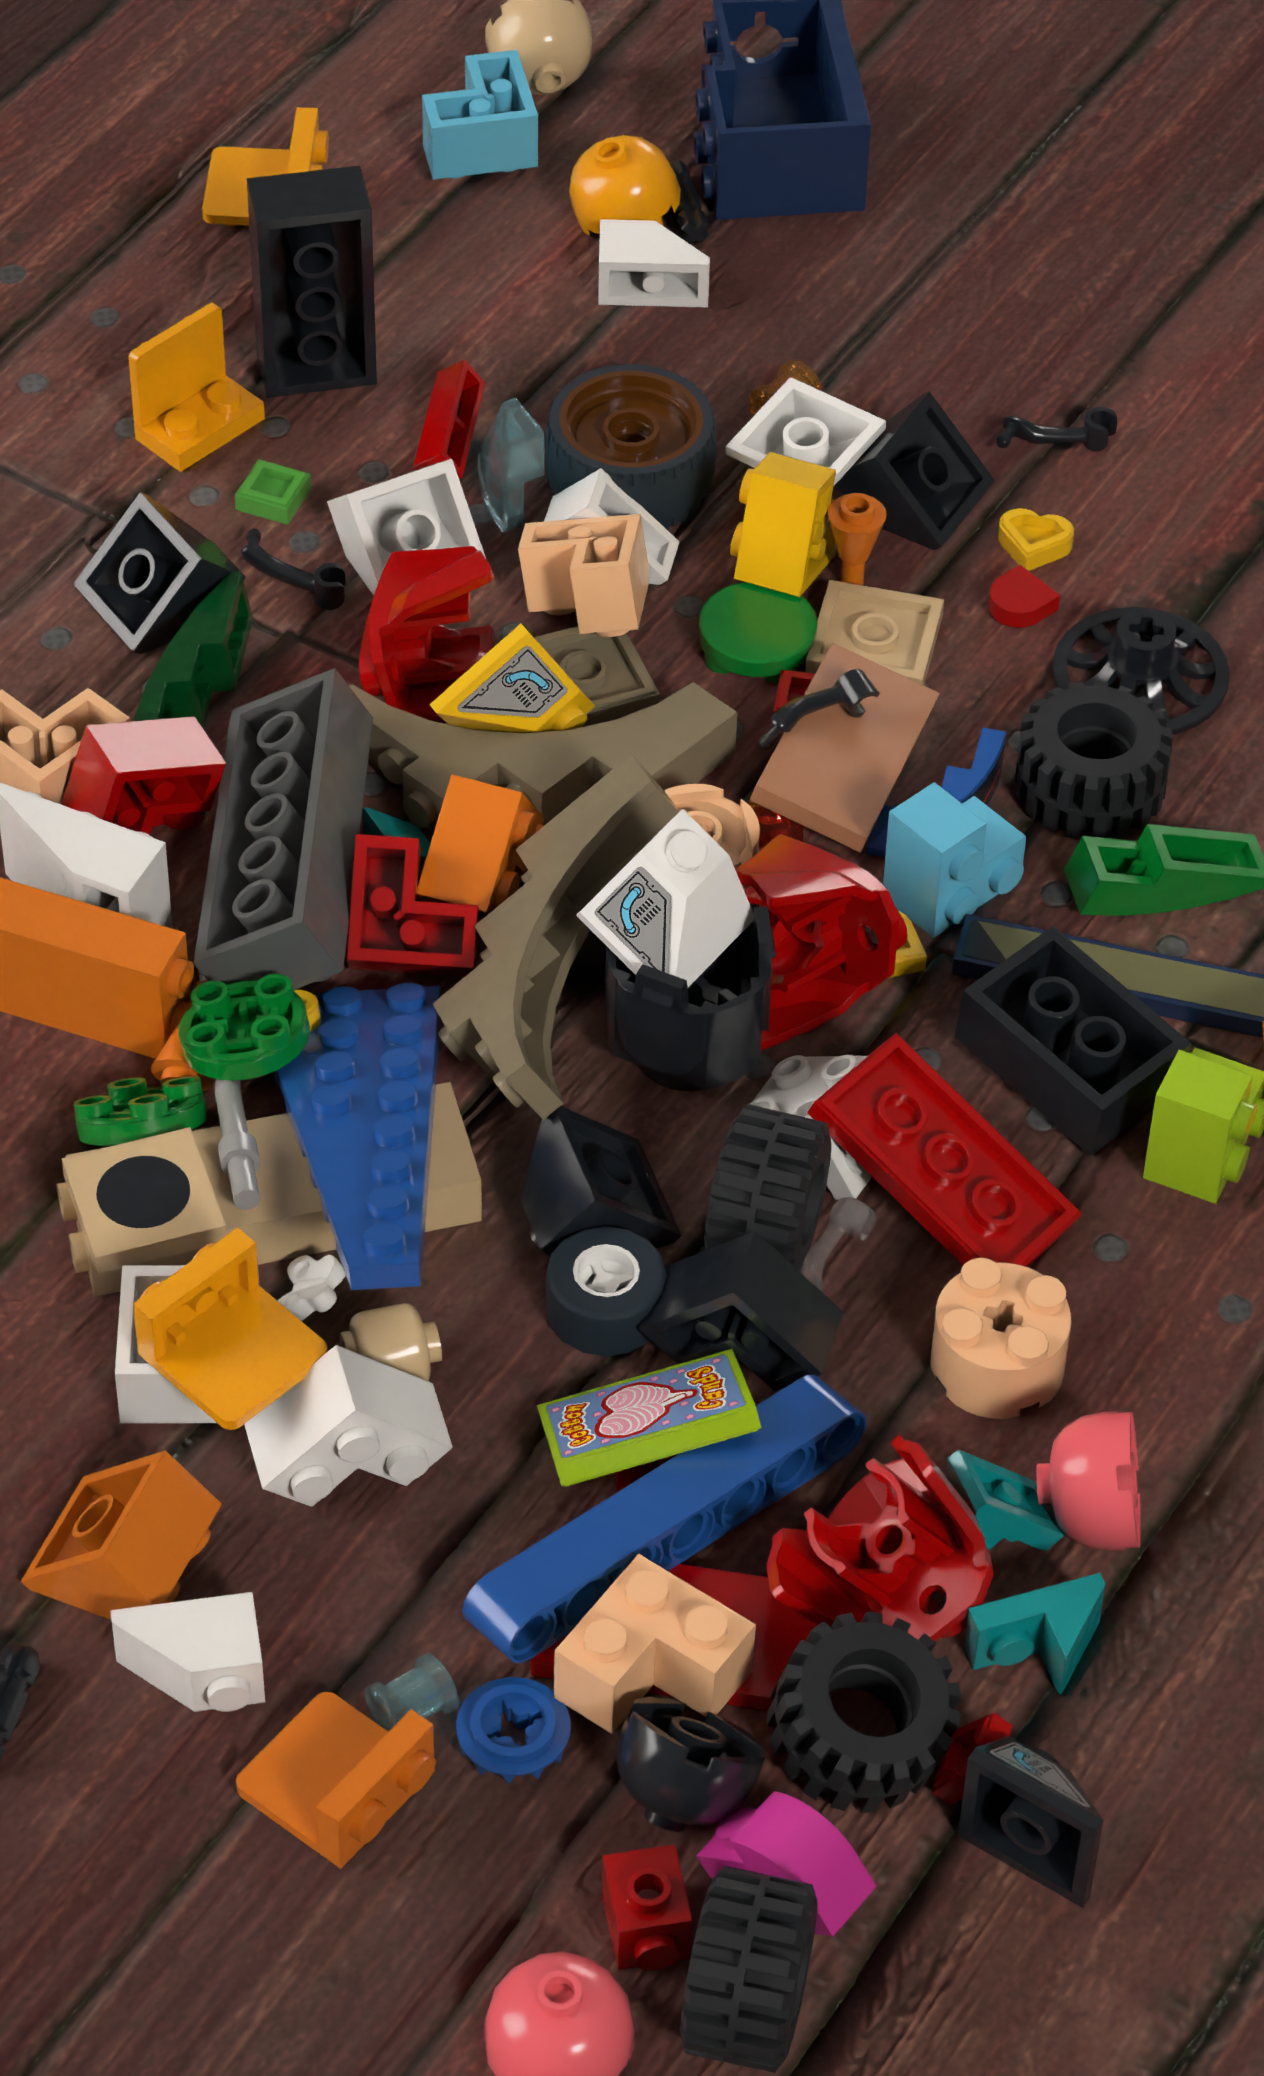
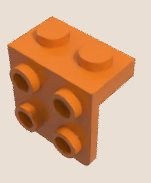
(338, 1775)

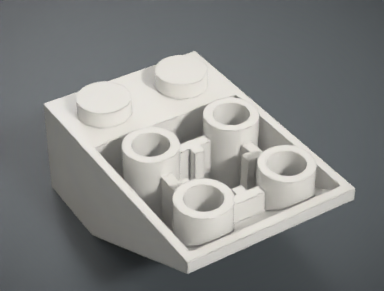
(83, 857)

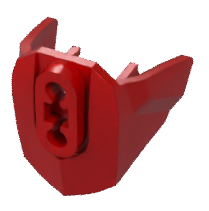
(404, 644)
(820, 933)
(887, 1551)

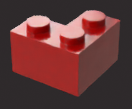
(144, 771)
(394, 929)

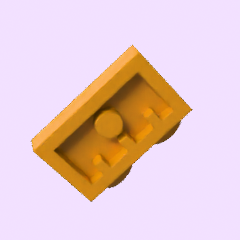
(182, 391)

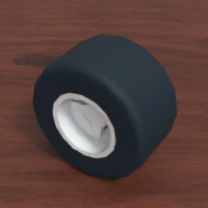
(603, 1289)

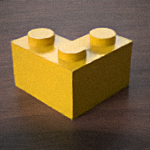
(785, 524)

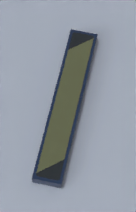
(1165, 983)

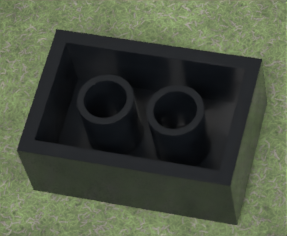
(1069, 1039)

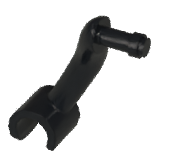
(325, 583)

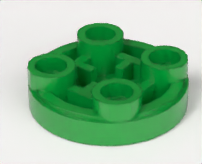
(756, 631)
(243, 1028)
(140, 1112)

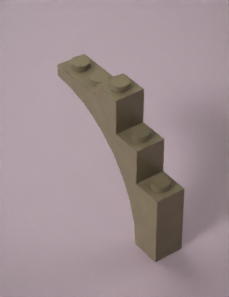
(673, 740)
(509, 1002)

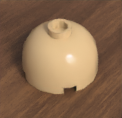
(550, 41)

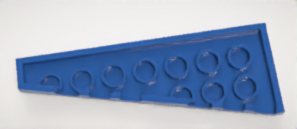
(366, 1124)

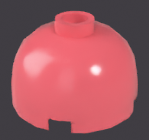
(1095, 1481)
(559, 2020)

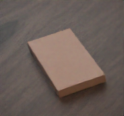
(841, 768)

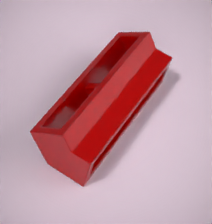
(442, 427)

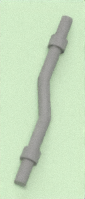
(237, 1147)

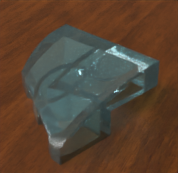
(507, 460)

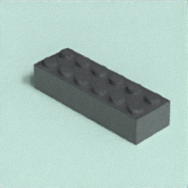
(286, 835)

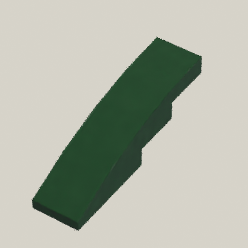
(201, 656)

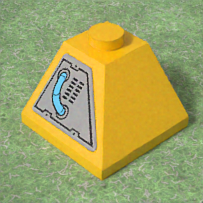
(514, 691)

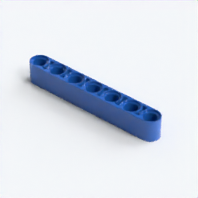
(663, 1517)

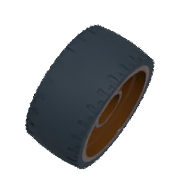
(644, 432)

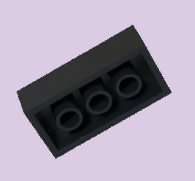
(313, 280)

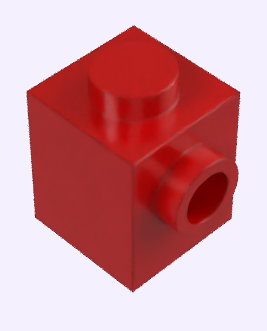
(646, 1908)

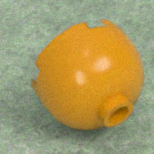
(622, 181)

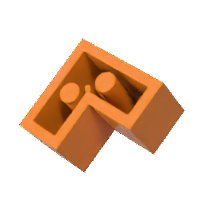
(475, 845)

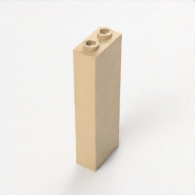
(290, 1210)

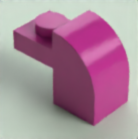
(795, 1844)

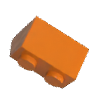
(125, 1537)

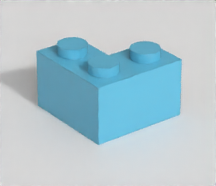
(484, 126)
(948, 858)

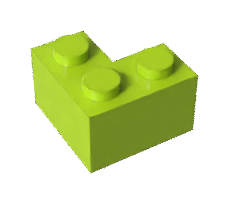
(1203, 1123)

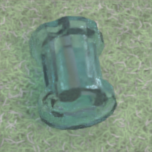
(422, 1689)

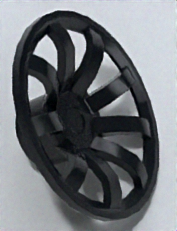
(1146, 654)

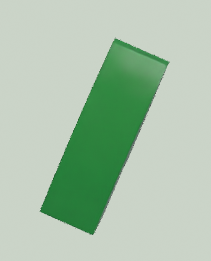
(1163, 870)

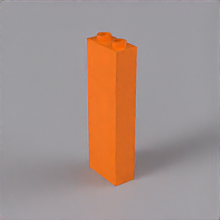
(91, 969)

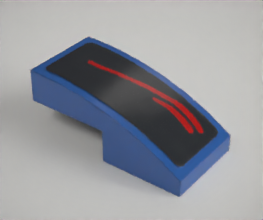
(985, 771)

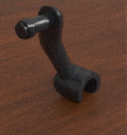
(1097, 428)
(849, 690)

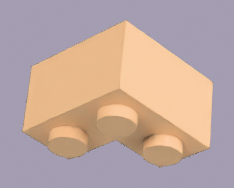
(587, 568)
(42, 752)
(649, 1634)

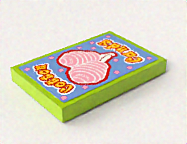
(648, 1417)

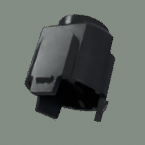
(697, 1032)

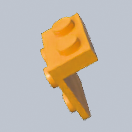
(230, 167)
(224, 1334)

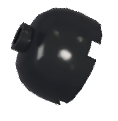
(685, 1766)

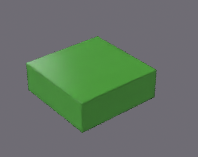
(273, 492)

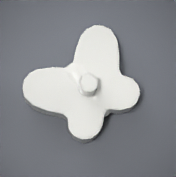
(312, 1285)

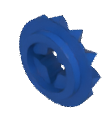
(525, 1705)

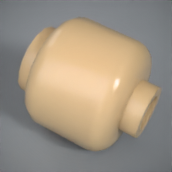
(395, 1338)

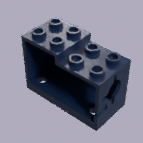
(784, 126)

